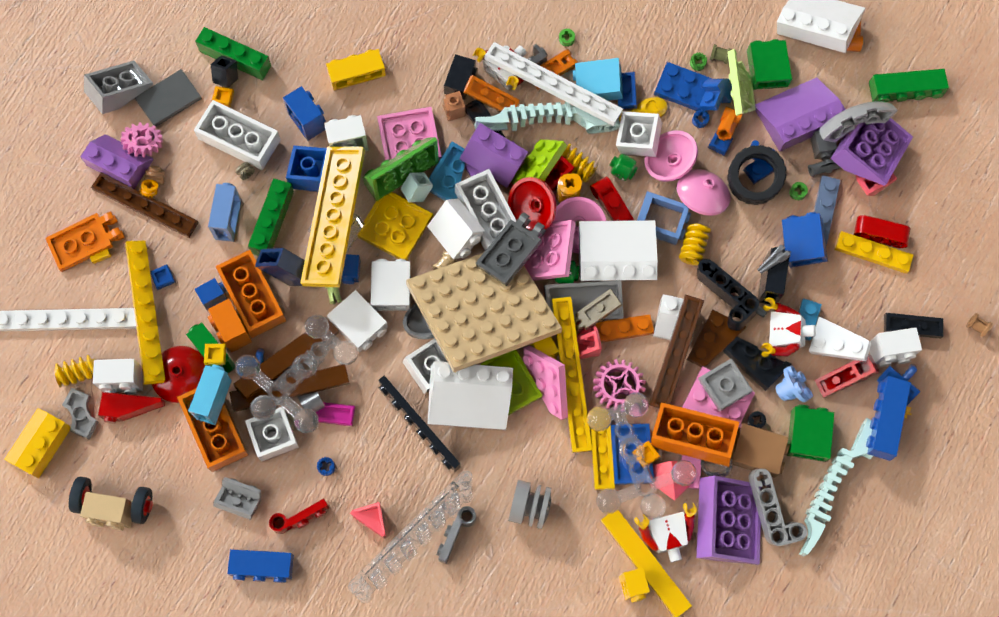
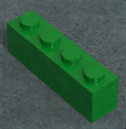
(247, 59)
(908, 85)
(271, 216)

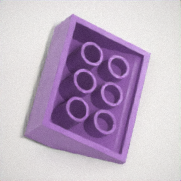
(798, 112)
(872, 150)
(727, 521)

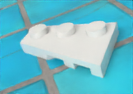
(838, 342)

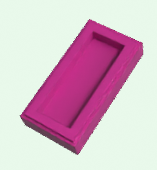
(336, 414)

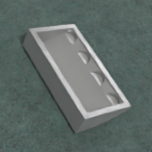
(584, 293)

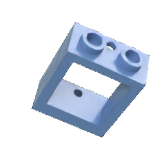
(224, 212)
(663, 234)

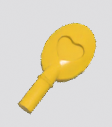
(651, 105)

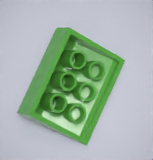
(395, 171)

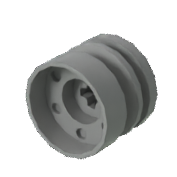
(530, 504)

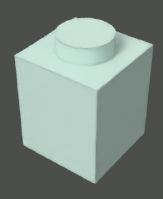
(416, 187)

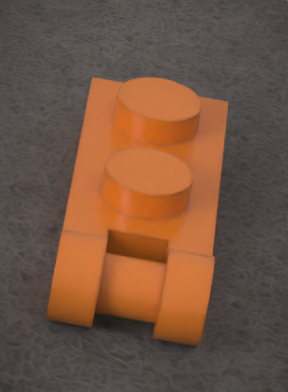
(557, 66)

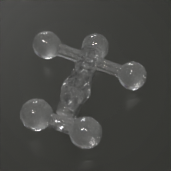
(264, 406)
(652, 504)

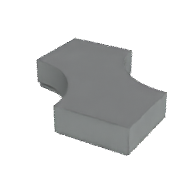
(82, 421)

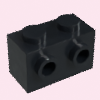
(459, 74)

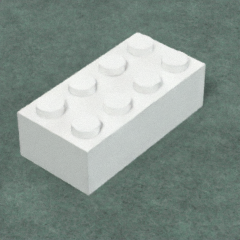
(237, 134)
(486, 204)

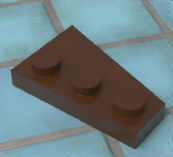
(712, 339)

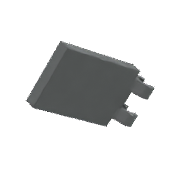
(511, 249)

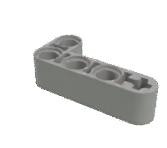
(772, 504)

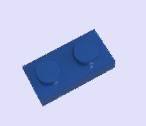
(629, 91)

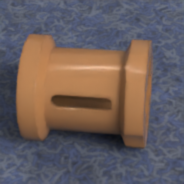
(979, 325)

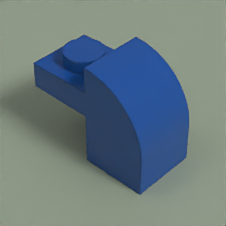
(716, 92)

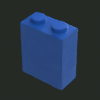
(805, 239)

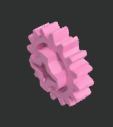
(141, 139)

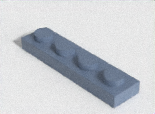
(826, 201)

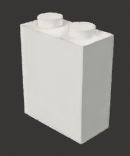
(456, 228)
(389, 285)
(358, 321)

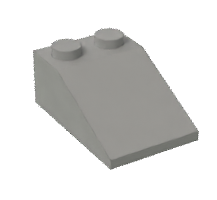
(115, 86)

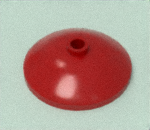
(527, 196)
(191, 369)

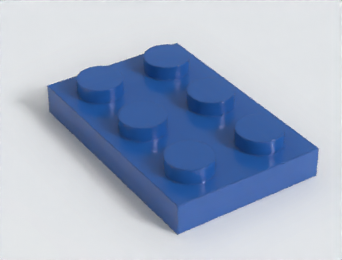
(681, 86)
(621, 469)

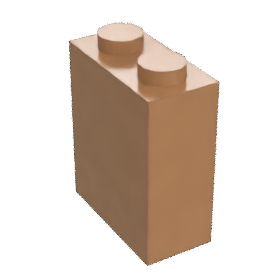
(759, 450)

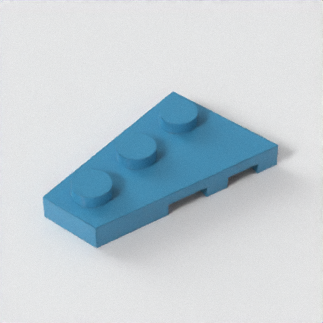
(448, 173)

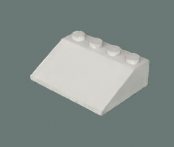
(820, 22)
(617, 250)
(470, 396)

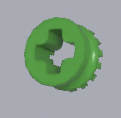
(562, 40)
(698, 56)
(794, 194)

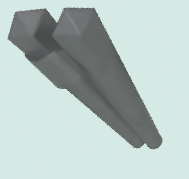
(774, 259)

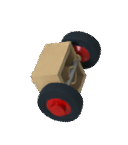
(107, 509)

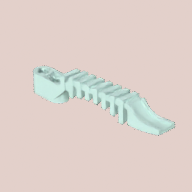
(571, 113)
(840, 467)

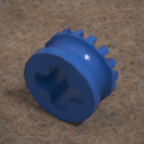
(696, 122)
(328, 460)

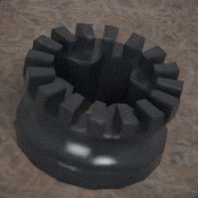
(762, 419)

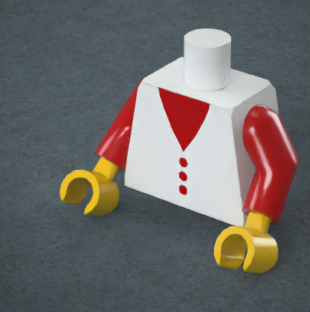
(502, 76)
(786, 330)
(668, 532)

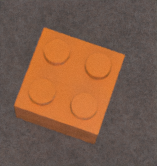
(230, 327)

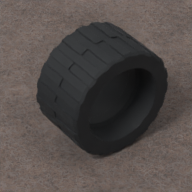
(766, 154)

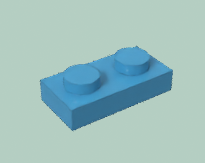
(809, 311)

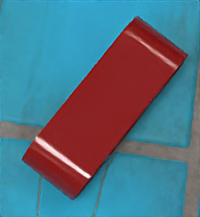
(882, 231)

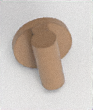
(156, 174)

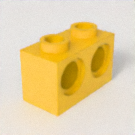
(634, 585)

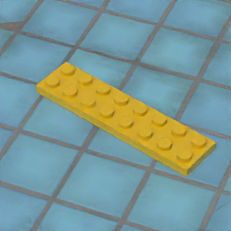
(333, 217)

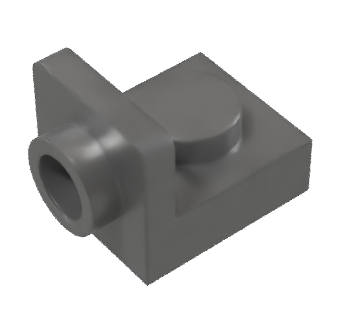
(540, 55)

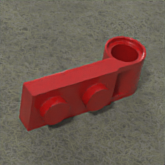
(611, 200)
(300, 519)

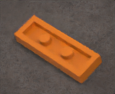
(489, 94)
(625, 328)

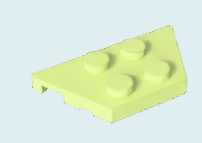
(742, 85)

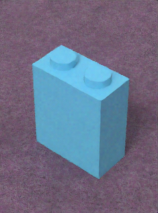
(600, 78)
(210, 394)

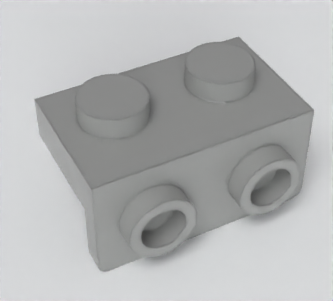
(238, 498)

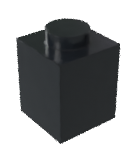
(224, 71)

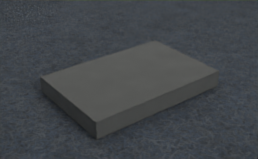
(168, 98)

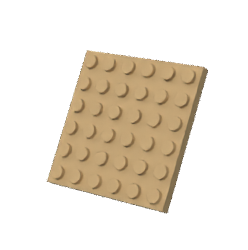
(478, 315)

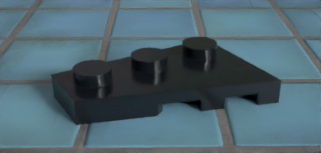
(749, 358)

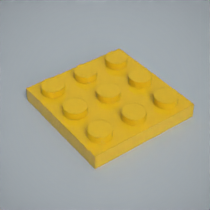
(395, 225)

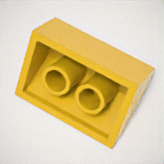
(38, 443)

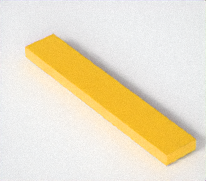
(643, 558)

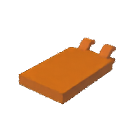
(83, 240)

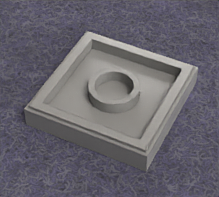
(725, 385)

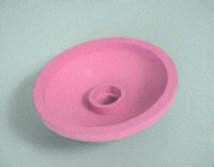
(672, 147)
(703, 192)
(578, 209)

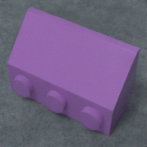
(493, 152)
(108, 157)

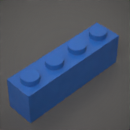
(888, 418)

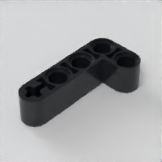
(709, 273)

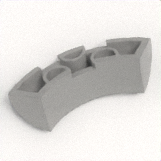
(846, 120)

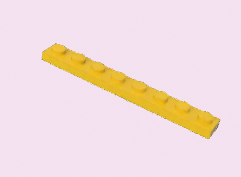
(145, 312)
(569, 356)

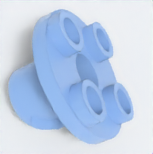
(793, 386)

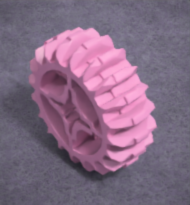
(611, 381)

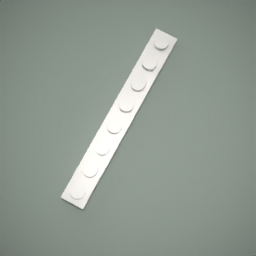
(553, 84)
(67, 319)

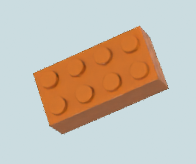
(250, 294)
(694, 434)
(217, 443)

